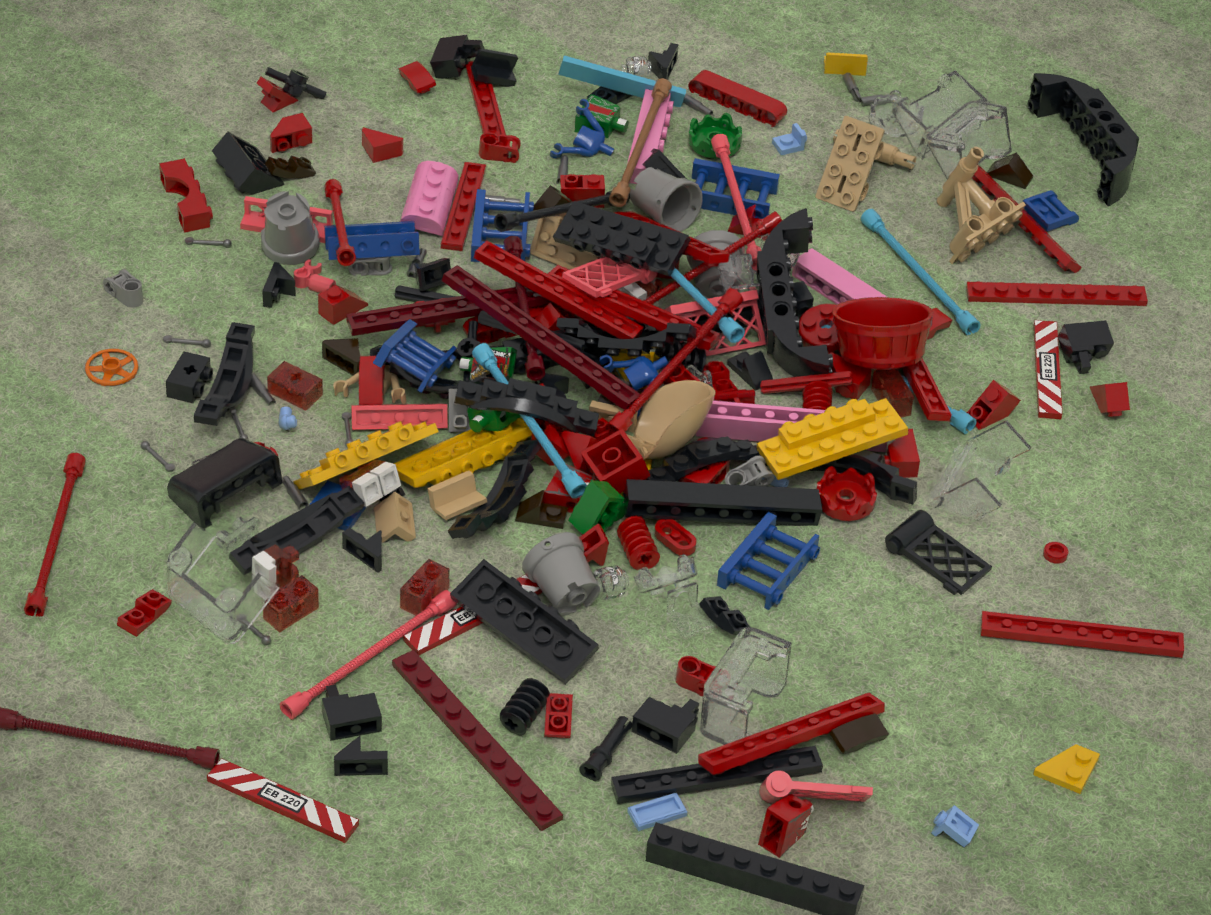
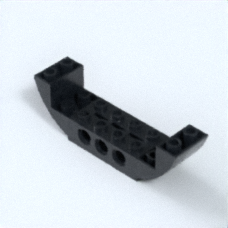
(1095, 123)
(777, 299)

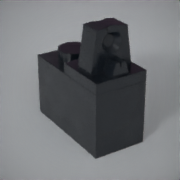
(453, 54)
(1083, 341)
(350, 715)
(666, 724)

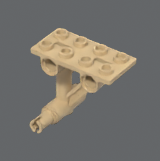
(852, 160)
(994, 216)

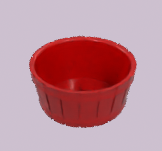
(882, 331)

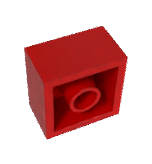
(615, 461)

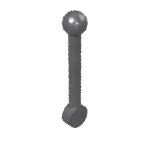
(226, 243)
(205, 343)
(347, 416)
(238, 425)
(169, 467)
(266, 640)

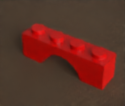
(193, 210)

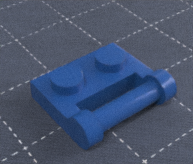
(1049, 211)

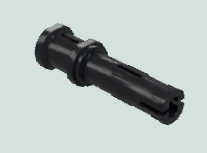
(602, 755)

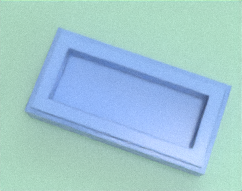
(657, 810)

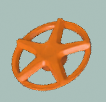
(111, 366)

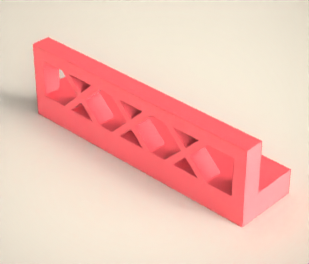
(256, 220)
(387, 414)

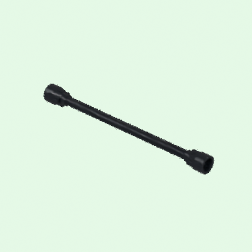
(509, 220)

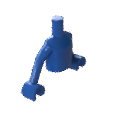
(587, 140)
(640, 371)

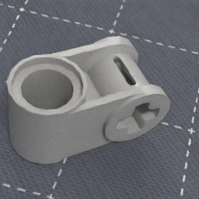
(371, 266)
(125, 288)
(749, 474)

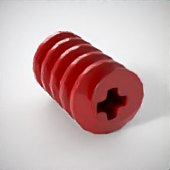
(817, 395)
(638, 543)

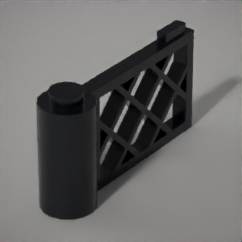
(918, 530)

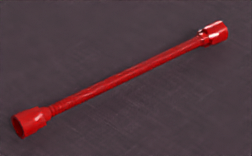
(766, 226)
(345, 253)
(727, 304)
(73, 468)

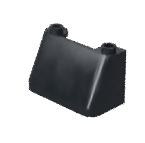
(222, 475)

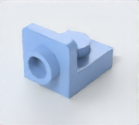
(790, 142)
(956, 825)

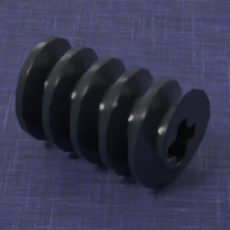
(696, 357)
(524, 706)

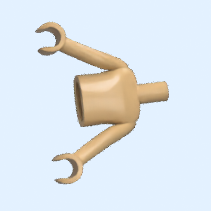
(390, 379)

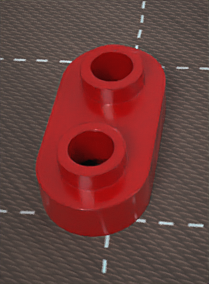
(679, 539)

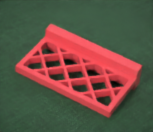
(693, 309)

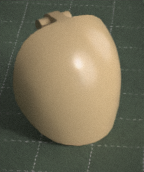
(671, 418)

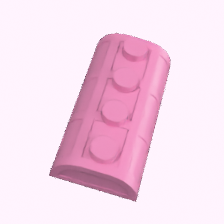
(430, 196)

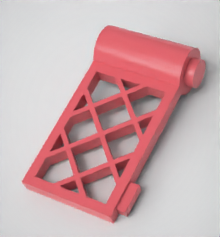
(615, 280)
(780, 784)

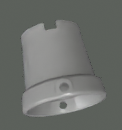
(667, 198)
(289, 230)
(709, 282)
(562, 572)

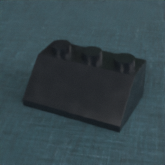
(244, 165)

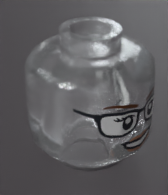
(637, 66)
(612, 582)

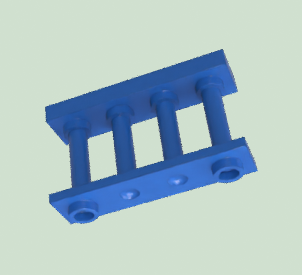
(746, 178)
(483, 219)
(376, 239)
(415, 355)
(755, 544)

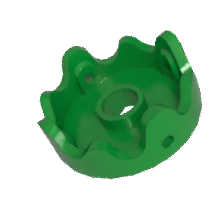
(702, 133)

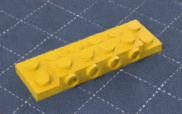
(831, 436)
(361, 453)
(461, 454)

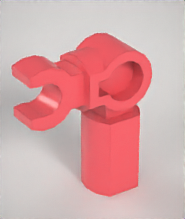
(308, 277)

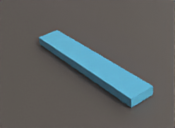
(613, 79)

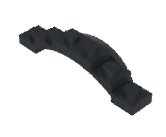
(632, 347)
(232, 376)
(440, 386)
(527, 400)
(701, 454)
(885, 476)
(504, 494)
(300, 529)

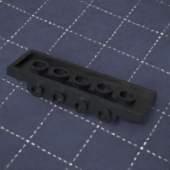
(621, 238)
(525, 621)

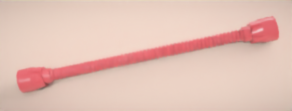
(721, 148)
(297, 703)

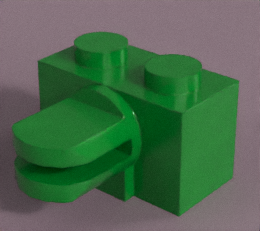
(598, 505)

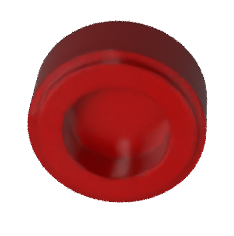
(1055, 552)

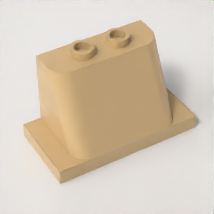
(560, 254)

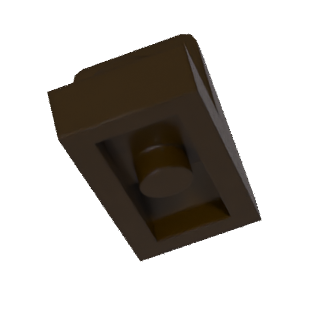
(536, 512)

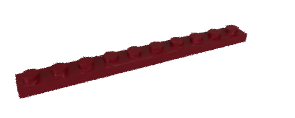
(429, 312)
(540, 337)
(477, 740)

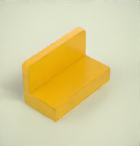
(845, 63)

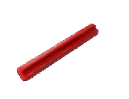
(800, 382)

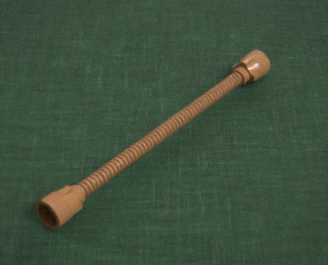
(621, 192)

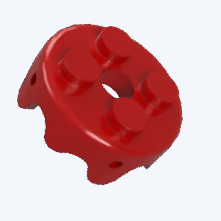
(811, 330)
(851, 484)

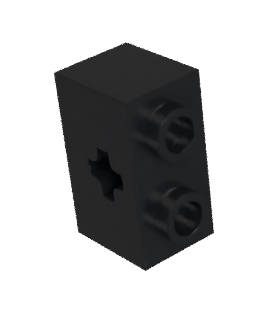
(189, 377)

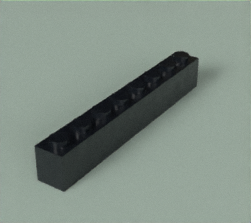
(721, 502)
(753, 872)

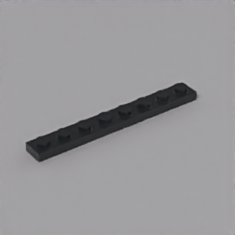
(696, 778)

